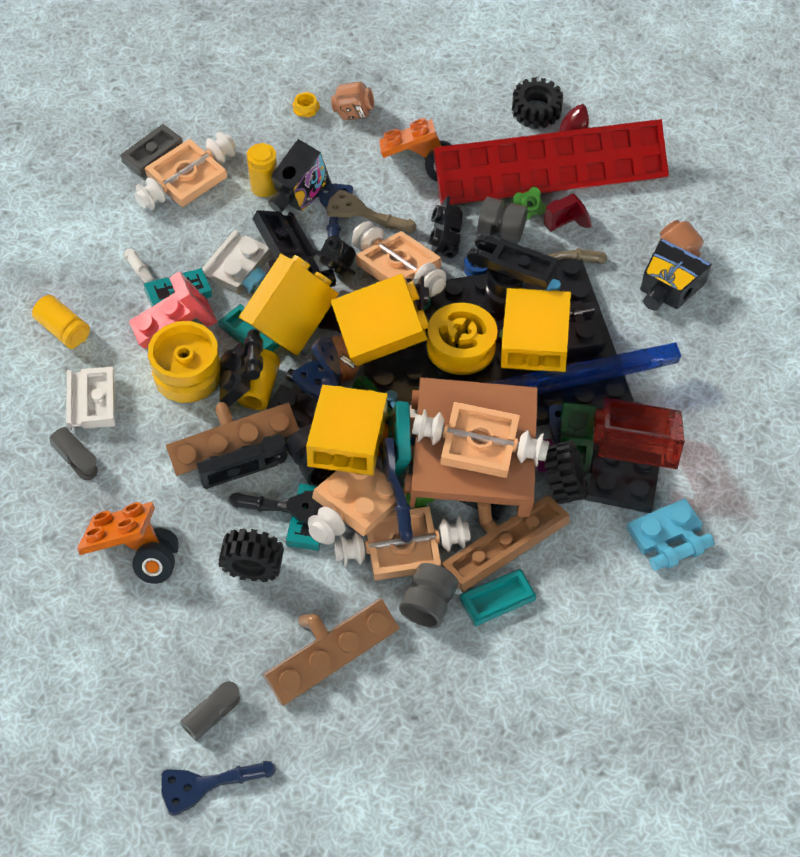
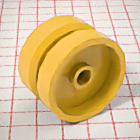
(185, 361)

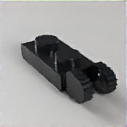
(513, 261)
(243, 461)

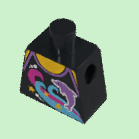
(299, 178)

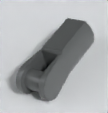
(74, 453)
(211, 710)

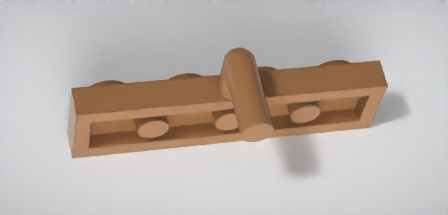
(230, 435)
(504, 541)
(329, 650)

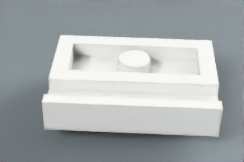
(235, 261)
(90, 398)

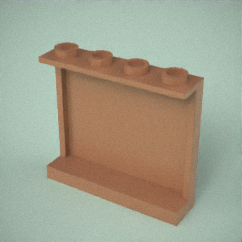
(445, 482)

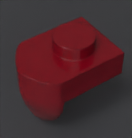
(575, 119)
(565, 211)

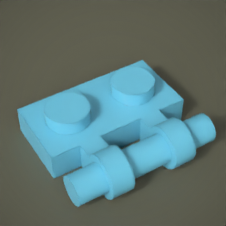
(666, 526)

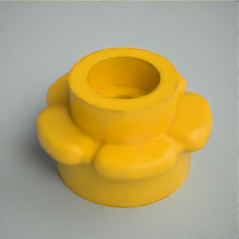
(305, 104)

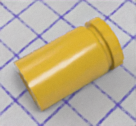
(261, 165)
(60, 321)
(261, 388)

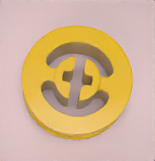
(474, 349)

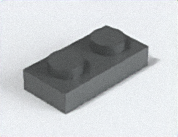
(150, 149)

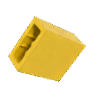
(289, 303)
(380, 319)
(535, 330)
(347, 430)

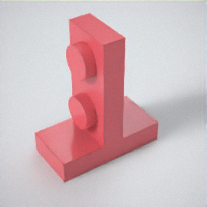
(181, 306)

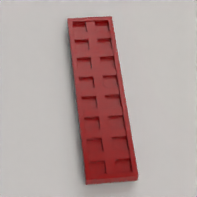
(551, 162)

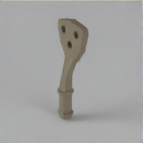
(347, 205)
(585, 255)

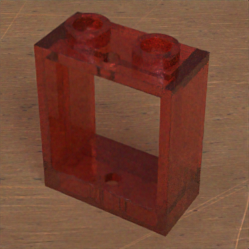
(639, 433)

